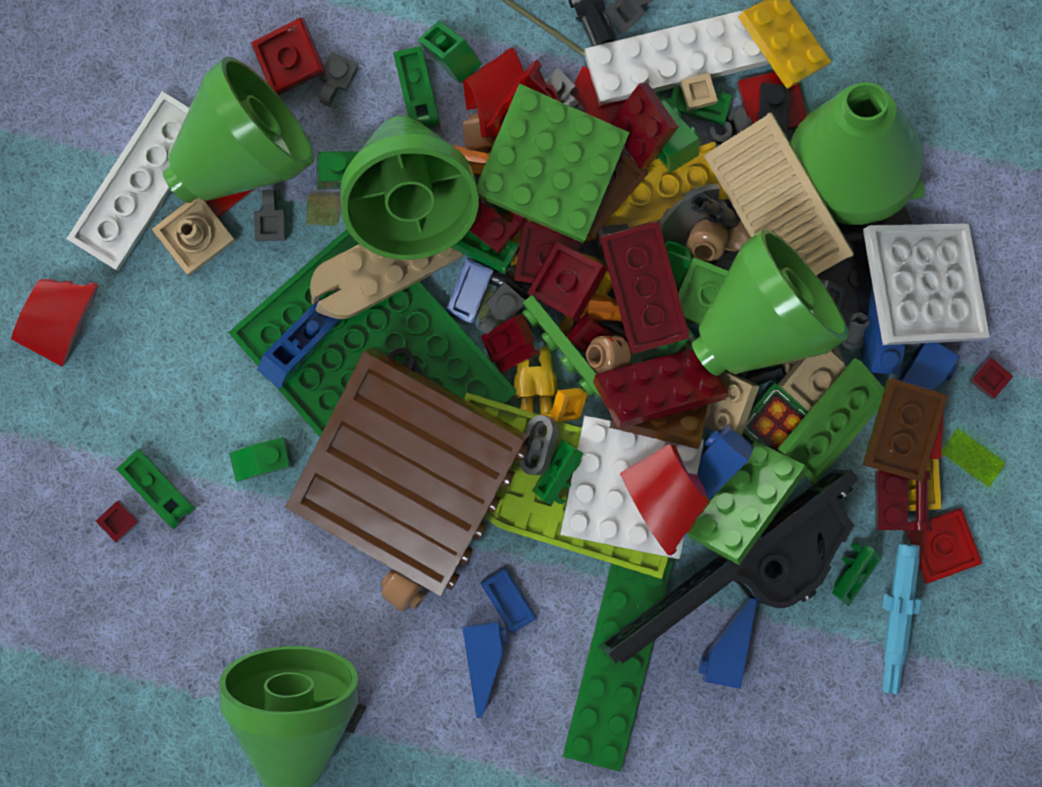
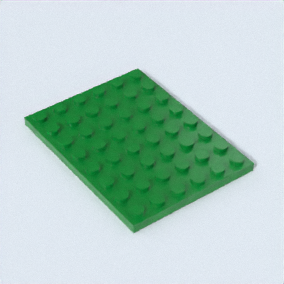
(404, 320)

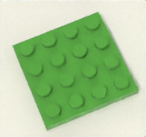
(551, 163)

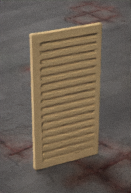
(777, 194)

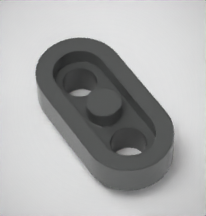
(540, 444)

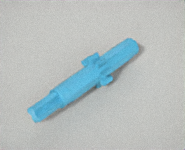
(901, 607)

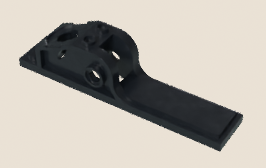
(786, 545)

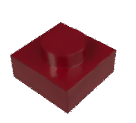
(991, 378)
(117, 521)

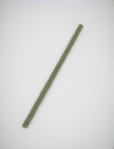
(544, 26)

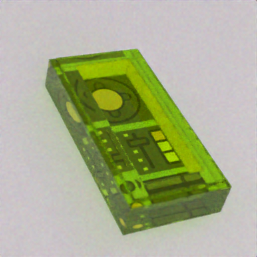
(972, 457)

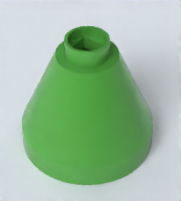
(235, 137)
(860, 154)
(408, 192)
(768, 311)
(289, 710)

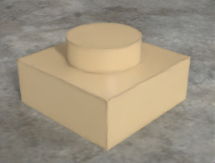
(698, 91)

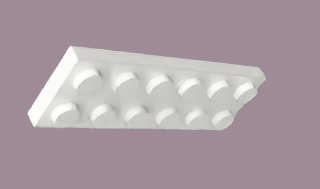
(670, 55)
(132, 187)

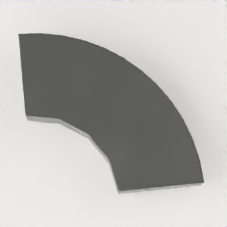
(681, 218)

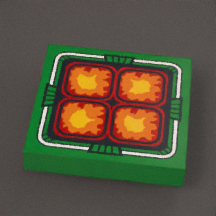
(773, 417)

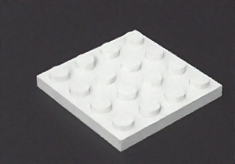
(925, 283)
(598, 499)

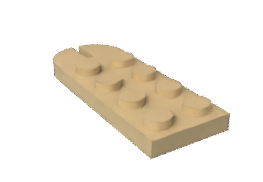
(369, 279)

